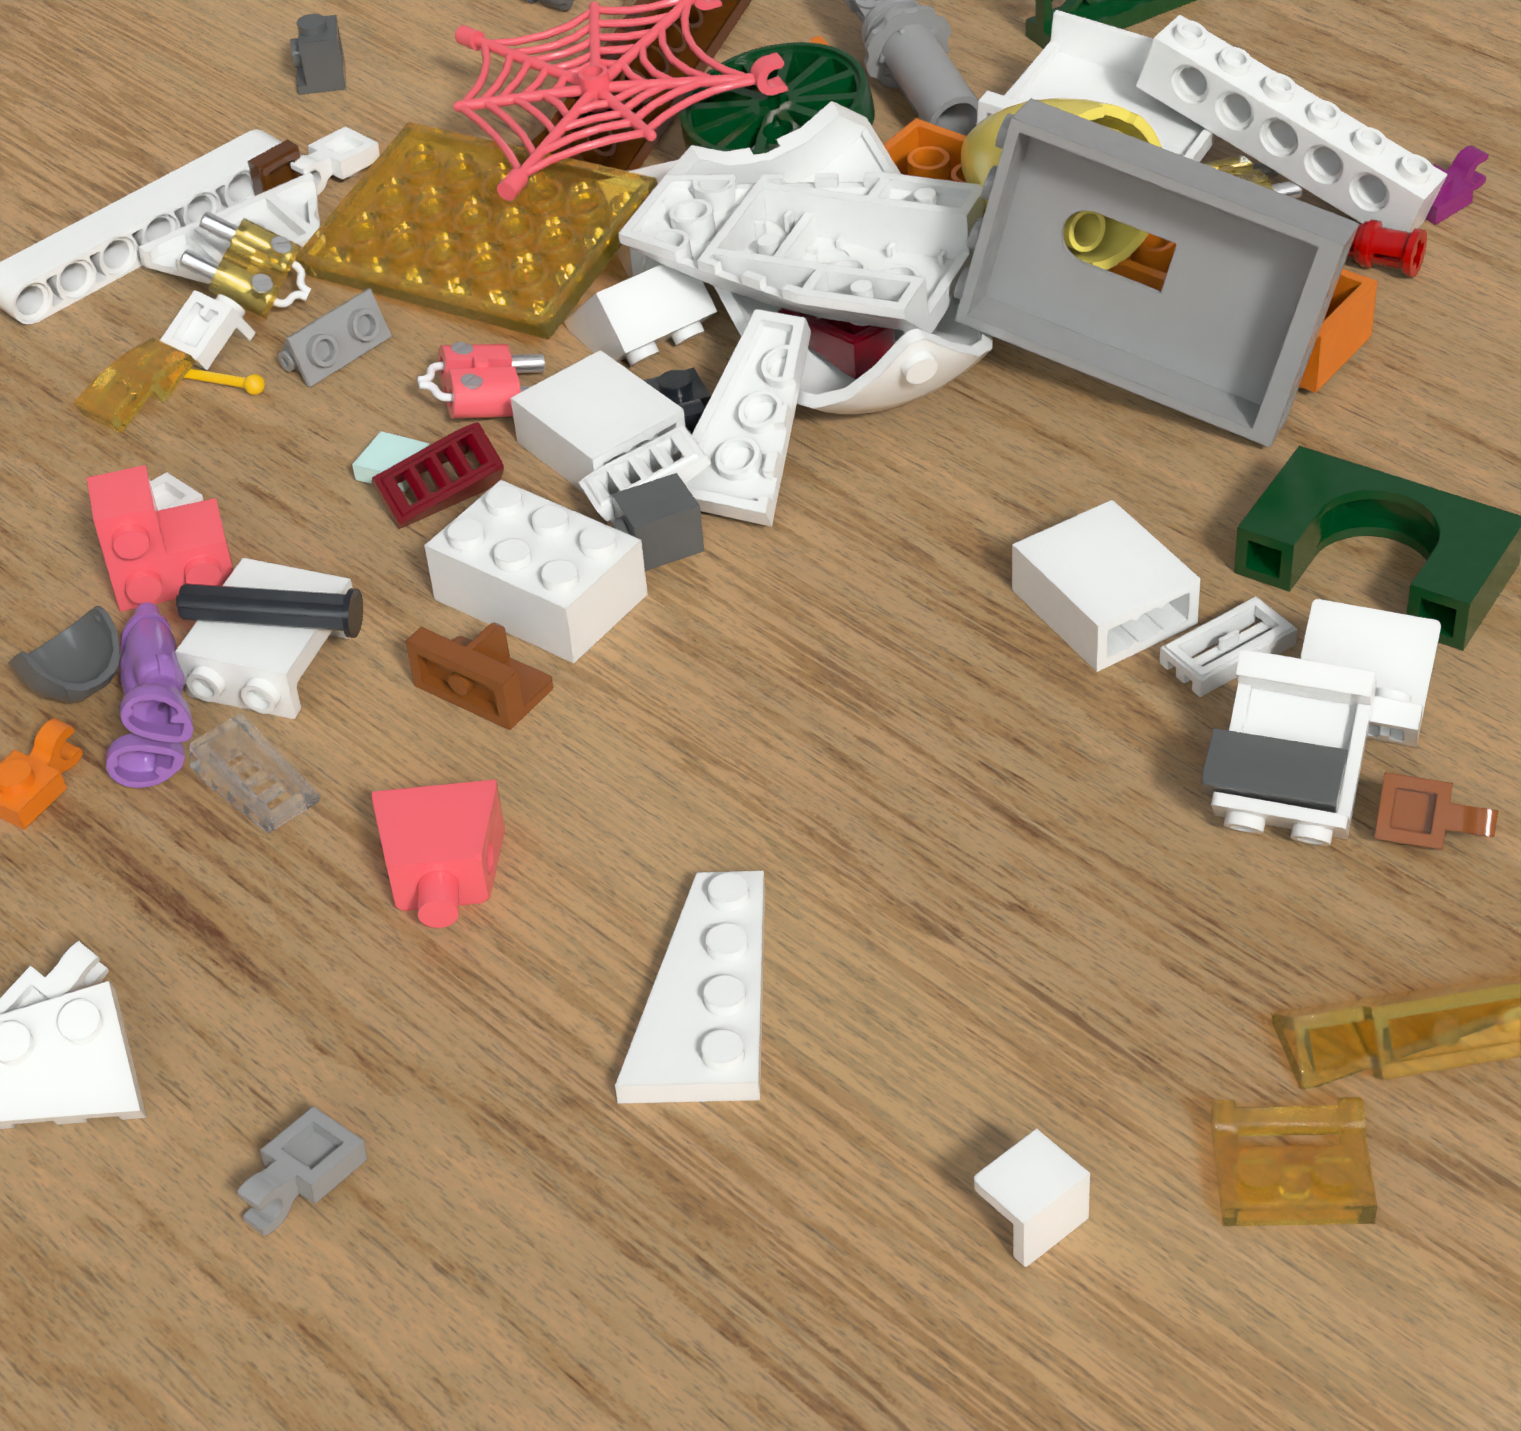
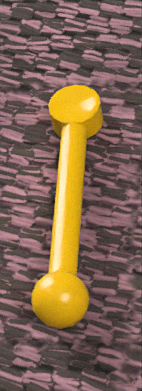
(253, 384)

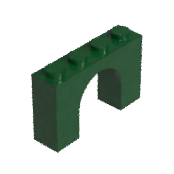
(1328, 499)

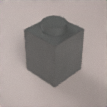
(663, 519)

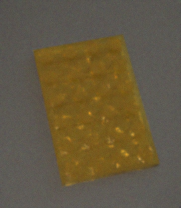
(442, 237)

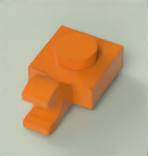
(36, 780)

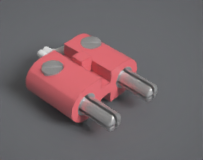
(479, 378)

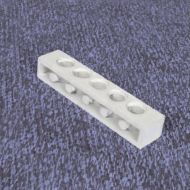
(1288, 128)

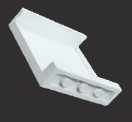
(1101, 66)

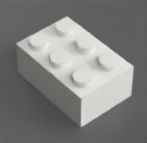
(537, 570)

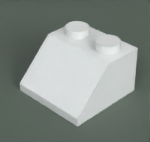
(642, 312)

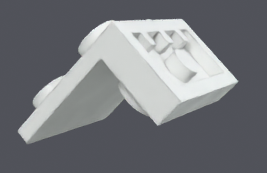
(1389, 643)

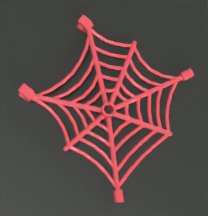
(595, 82)

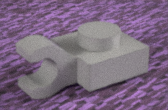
(301, 1160)

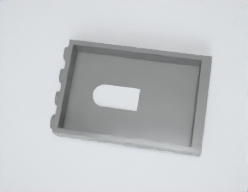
(1237, 298)

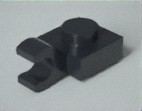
(685, 390)

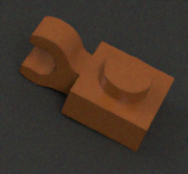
(1420, 812)

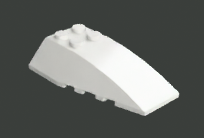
(822, 248)

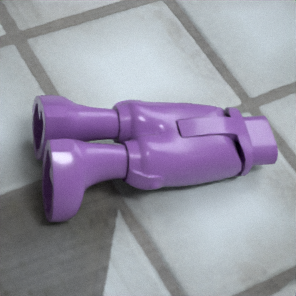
(150, 704)

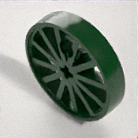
(750, 118)

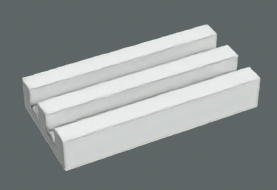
(1220, 663)

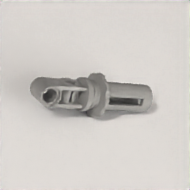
(909, 51)

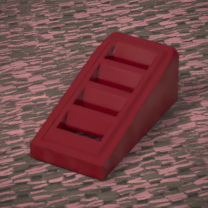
(846, 345)
(451, 449)

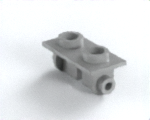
(335, 338)

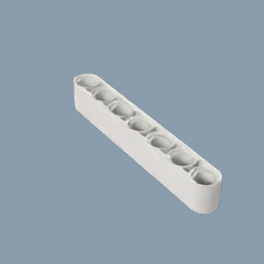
(107, 242)

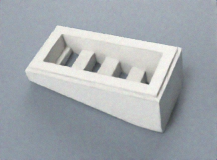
(638, 468)

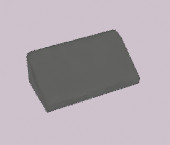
(1274, 770)

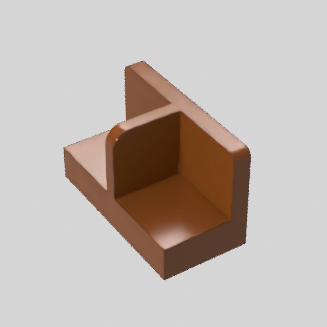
(477, 674)

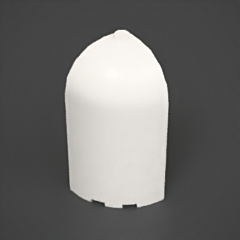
(918, 361)

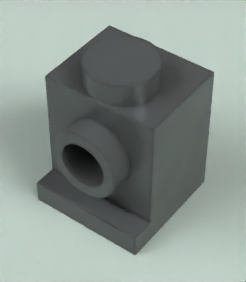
(318, 55)

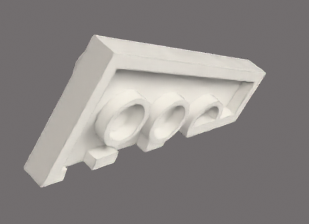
(751, 420)
(706, 1004)
(67, 1061)

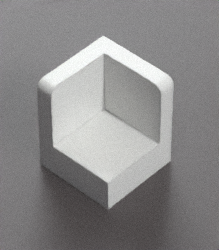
(1037, 1192)

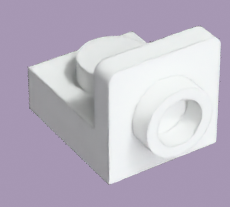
(206, 326)

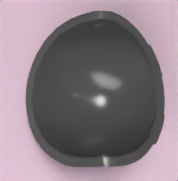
(74, 661)

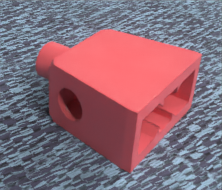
(440, 846)

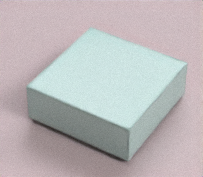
(384, 453)

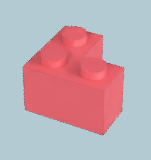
(151, 549)

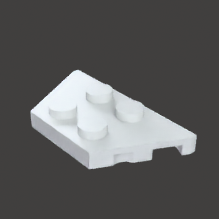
(285, 210)

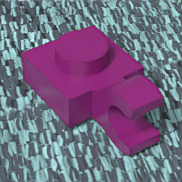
(1459, 184)

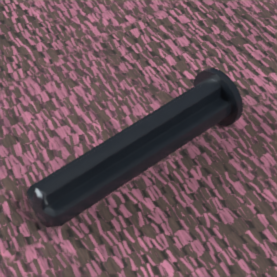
(272, 607)

